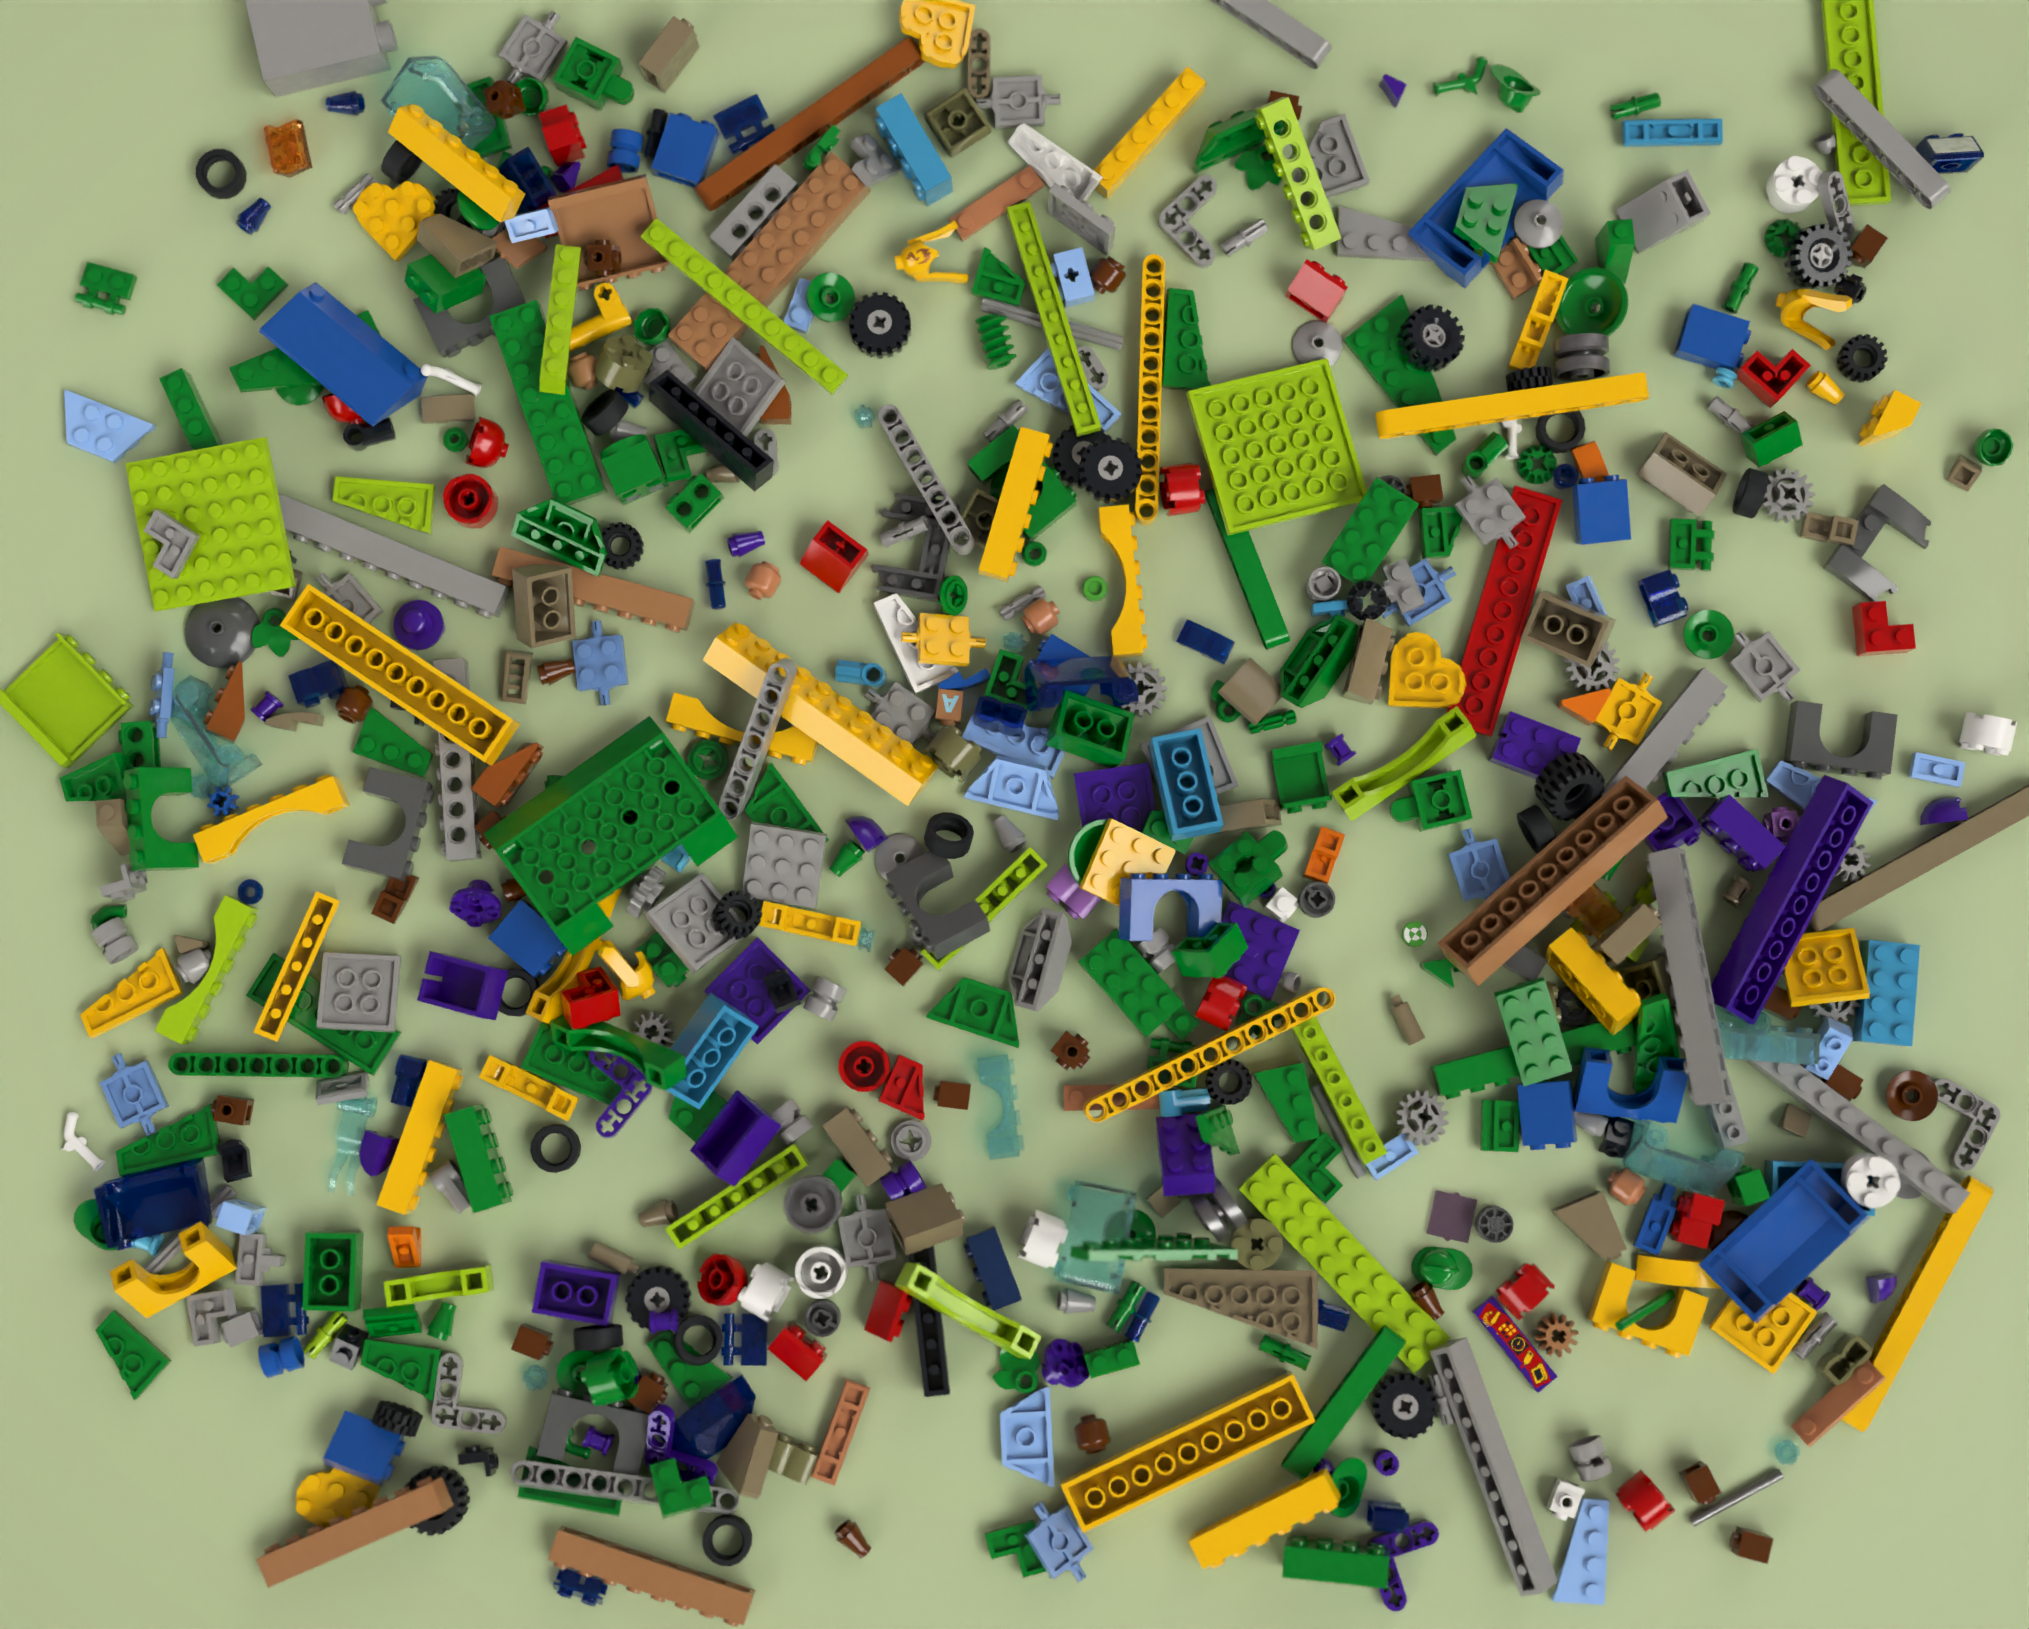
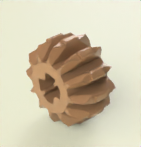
(1546, 1332)

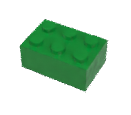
(332, 1271)

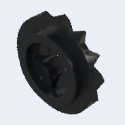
(1377, 594)
(1576, 1016)

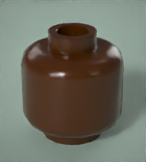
(1107, 275)
(354, 704)
(1092, 1434)

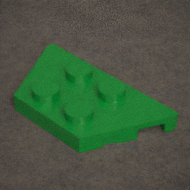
(1485, 217)
(778, 805)
(979, 1011)
(693, 1120)

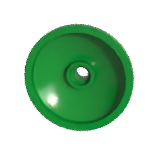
(1586, 291)
(1083, 847)

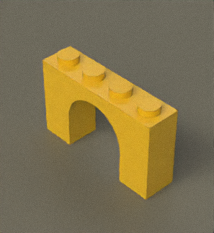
(153, 1292)
(1674, 1334)

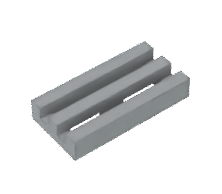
(342, 1088)

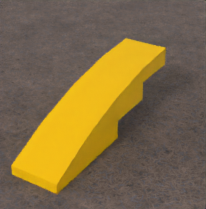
(1538, 321)

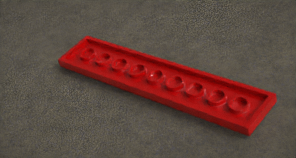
(1505, 609)

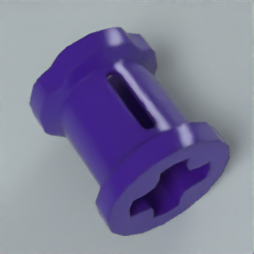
(267, 706)
(1340, 749)
(1194, 872)
(1813, 1293)
(663, 1321)
(598, 1440)
(1385, 1454)

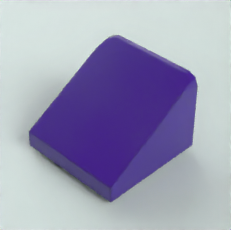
(1392, 88)
(566, 176)

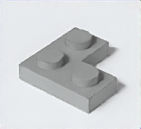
(875, 163)
(177, 542)
(203, 1314)

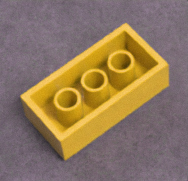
(1593, 980)

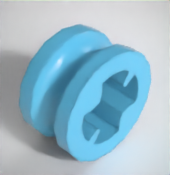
(1724, 378)

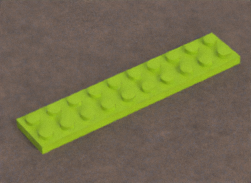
(1854, 52)
(1341, 1259)

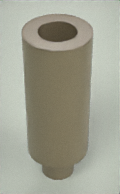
(1406, 1021)
(613, 1259)

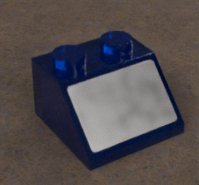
(1950, 153)

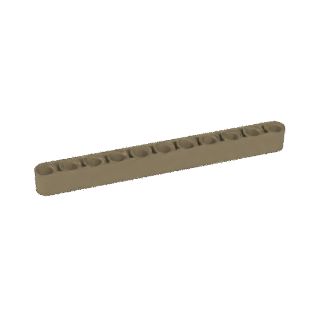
(1921, 859)

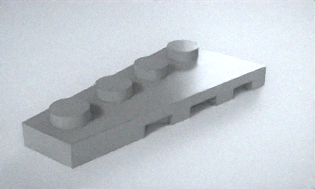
(1375, 238)

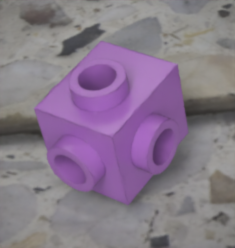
(1773, 822)

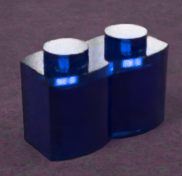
(1662, 598)
(318, 683)
(1006, 717)
(1387, 1516)

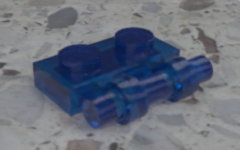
(741, 117)
(276, 1310)
(753, 1340)

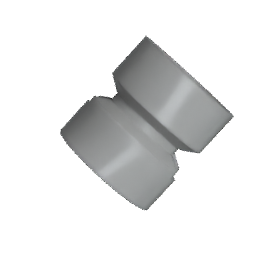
(1323, 584)
(115, 941)
(1158, 951)
(825, 998)
(792, 1122)
(1590, 1449)

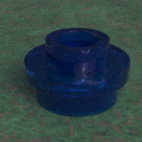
(243, 889)

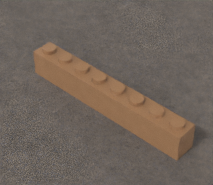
(608, 593)
(354, 1532)
(651, 1575)

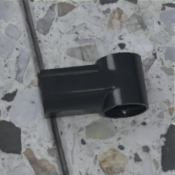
(371, 435)

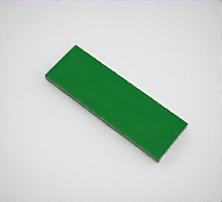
(361, 1048)

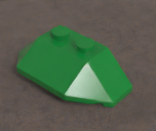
(1230, 139)
(562, 533)
(1318, 661)

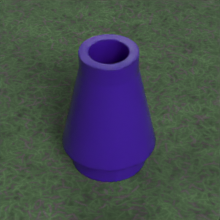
(744, 543)

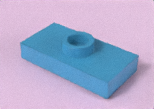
(1330, 607)

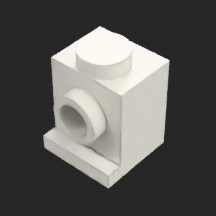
(1282, 905)
(1561, 1490)

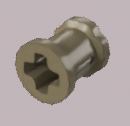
(1737, 891)

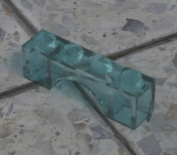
(1003, 1140)

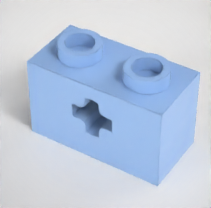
(1073, 263)
(1833, 1043)
(239, 1216)

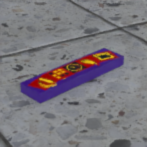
(1514, 1344)

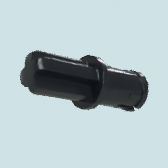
(655, 132)

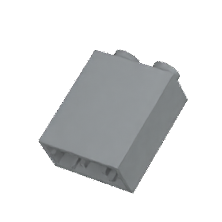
(318, 41)

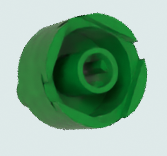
(610, 1376)

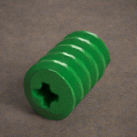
(995, 341)

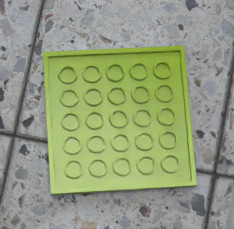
(1277, 446)
(233, 504)

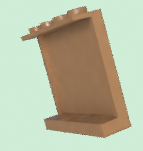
(610, 212)

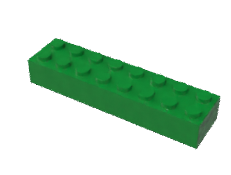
(550, 417)

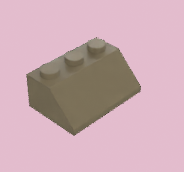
(1682, 474)
(543, 604)
(1567, 628)
(1368, 662)

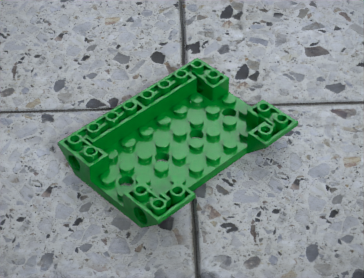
(591, 807)

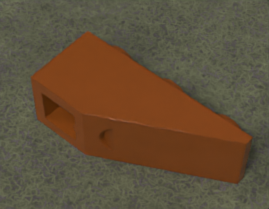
(781, 407)
(230, 711)
(500, 779)

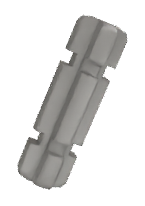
(353, 193)
(1018, 604)

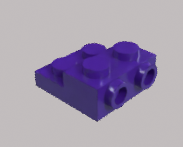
(1677, 829)

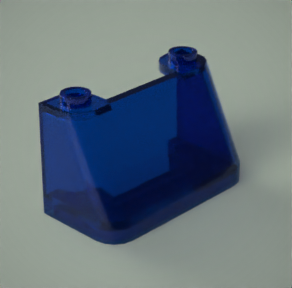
(1046, 678)
(153, 1203)

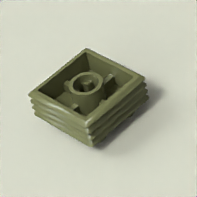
(963, 108)
(979, 507)
(1648, 979)

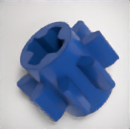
(216, 798)

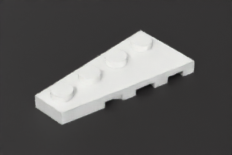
(1054, 163)
(897, 618)

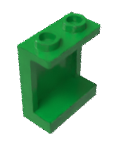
(1300, 777)

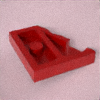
(905, 1087)

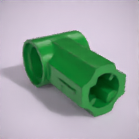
(1485, 455)

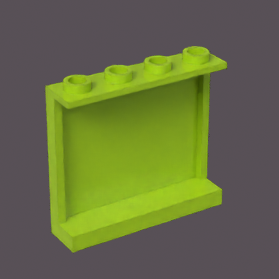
(65, 701)

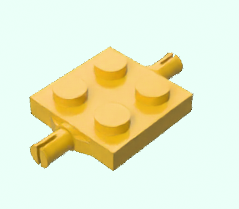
(943, 639)
(1628, 711)

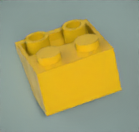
(1889, 417)

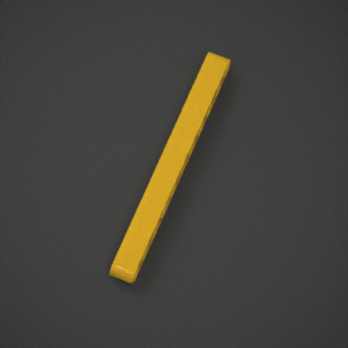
(1150, 377)
(1512, 405)
(1222, 1053)
(1921, 1296)

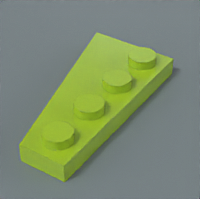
(394, 501)

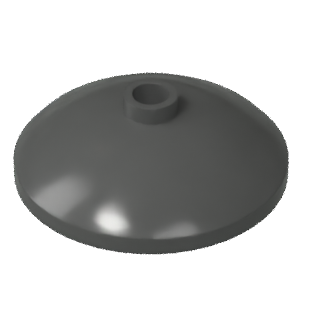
(233, 640)

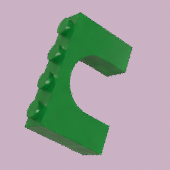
(1055, 497)
(147, 848)

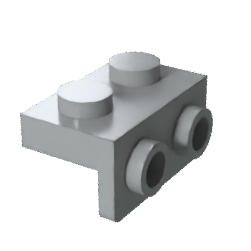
(124, 890)

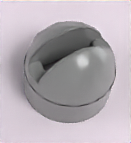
(1826, 143)
(1291, 982)

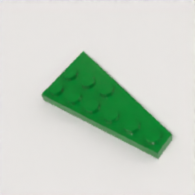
(1378, 351)
(277, 369)
(1162, 1248)

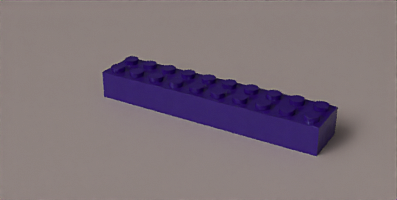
(1789, 899)

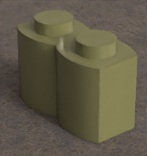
(1840, 1363)
(793, 1459)

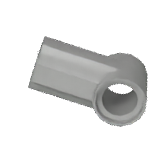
(449, 1181)

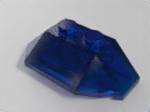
(713, 1421)

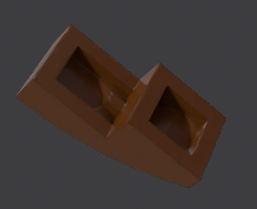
(394, 898)

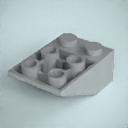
(1665, 211)

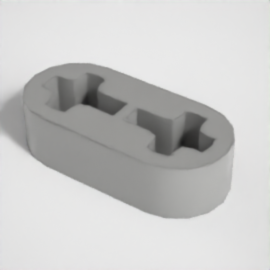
(1095, 365)
(772, 446)

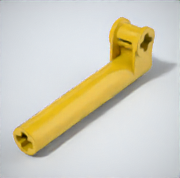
(612, 318)

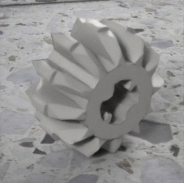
(1857, 863)
(651, 1023)

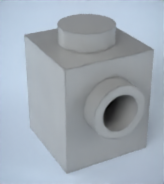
(241, 1327)

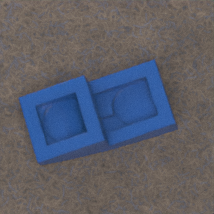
(957, 682)

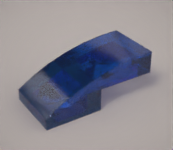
(1205, 641)

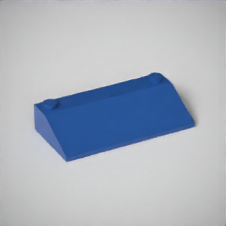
(1503, 162)
(344, 354)
(1784, 1241)

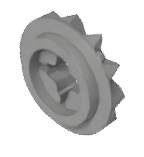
(920, 1148)

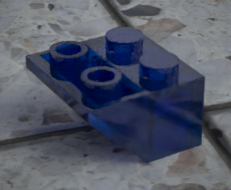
(528, 175)

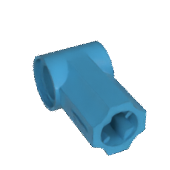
(858, 673)
(1177, 1101)

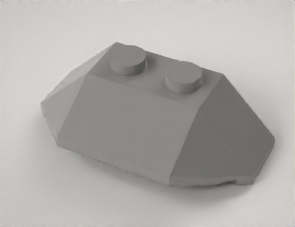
(1039, 959)

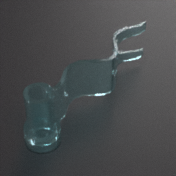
(350, 1138)

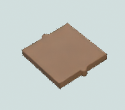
(519, 252)

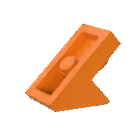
(405, 1246)

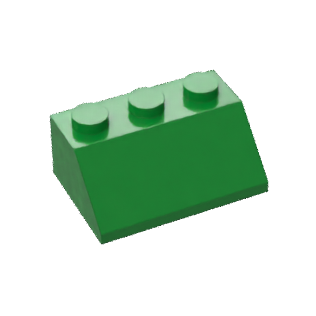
(1090, 729)

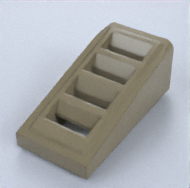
(507, 675)

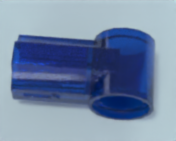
(409, 1074)
(1332, 1316)

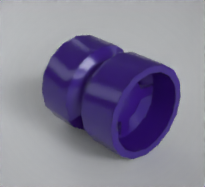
(903, 1182)

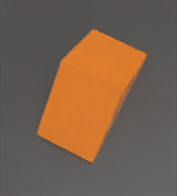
(1585, 706)

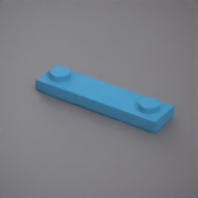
(1672, 132)

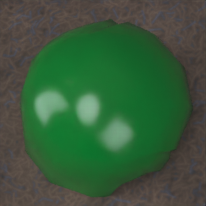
(534, 95)
(652, 326)
(1993, 447)

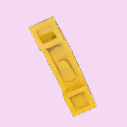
(810, 923)
(529, 1087)
(1672, 1272)

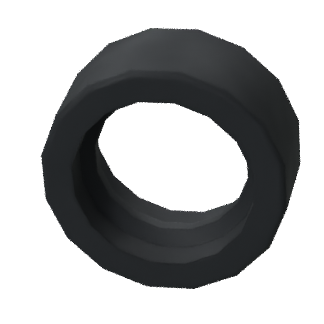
(400, 163)
(234, 186)
(604, 412)
(1563, 447)
(1750, 493)
(1535, 828)
(946, 848)
(533, 984)
(537, 1155)
(598, 1337)
(696, 1360)
(712, 1553)

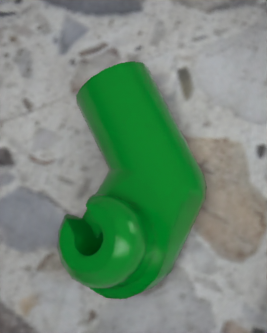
(107, 912)

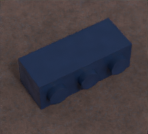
(992, 1269)

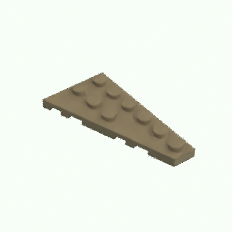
(1266, 1299)

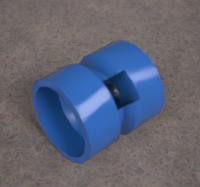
(625, 149)
(276, 1357)

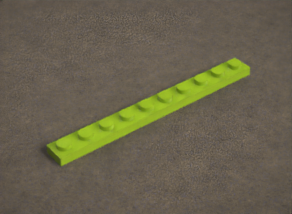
(744, 306)
(1053, 319)

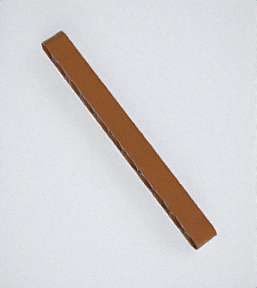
(810, 124)

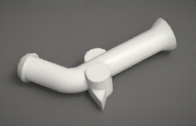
(449, 376)
(1512, 431)
(79, 1144)

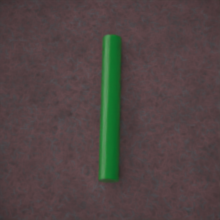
(1645, 1310)

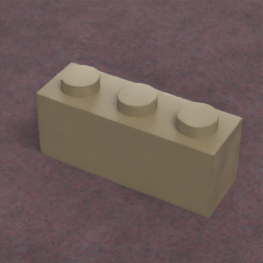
(858, 1146)

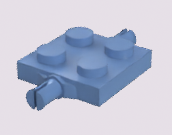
(1431, 588)
(600, 663)
(163, 688)
(1478, 867)
(134, 1094)
(1059, 1541)

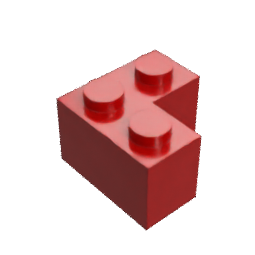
(562, 135)
(1771, 381)
(1875, 636)
(592, 1001)
(1695, 1218)

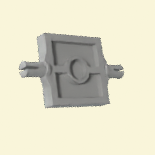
(533, 48)
(1018, 101)
(1490, 512)
(352, 596)
(1764, 666)
(903, 713)
(867, 1238)

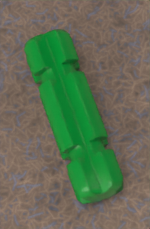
(1273, 721)

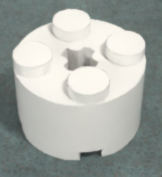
(1793, 171)
(1987, 732)
(1884, 1184)
(1042, 1239)
(808, 1277)
(766, 1291)

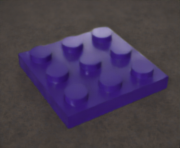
(1116, 794)
(1267, 950)
(745, 989)

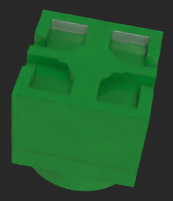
(633, 468)

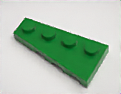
(1182, 350)
(182, 1142)

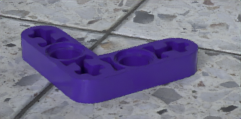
(627, 1084)
(664, 1450)
(1389, 1540)

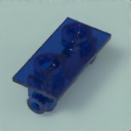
(570, 1586)

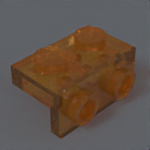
(288, 148)
(1594, 911)

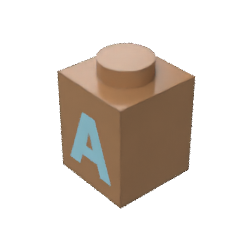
(949, 707)

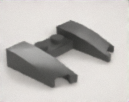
(1882, 508)
(925, 582)

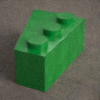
(1290, 1099)

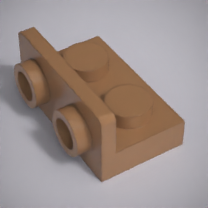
(1517, 269)

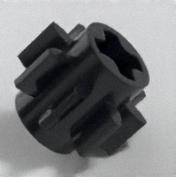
(1852, 287)

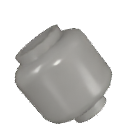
(194, 965)

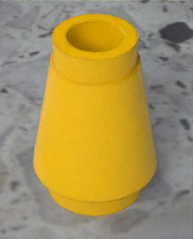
(1824, 387)

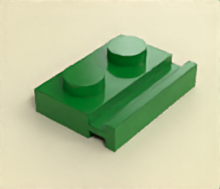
(1553, 258)
(1499, 1126)
(392, 1321)

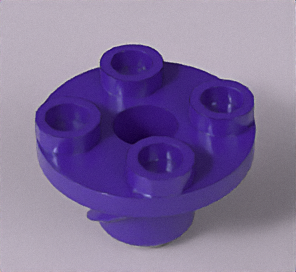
(418, 625)
(476, 904)
(1064, 1364)

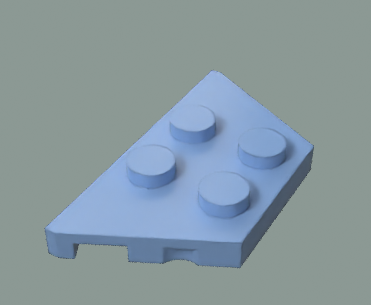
(101, 428)
(1016, 787)
(1028, 1437)

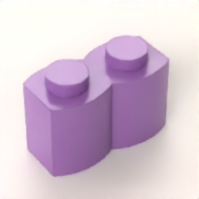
(1065, 889)

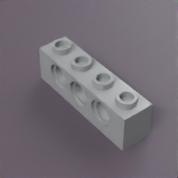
(773, 182)

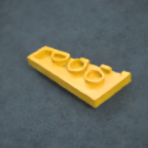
(139, 993)

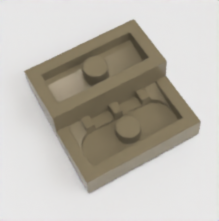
(1251, 691)

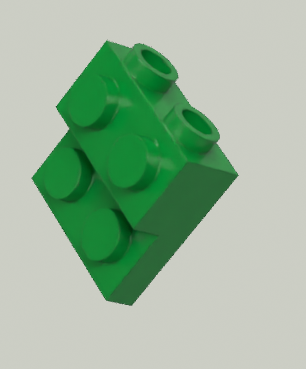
(664, 961)

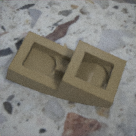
(447, 408)
(1829, 529)
(290, 720)

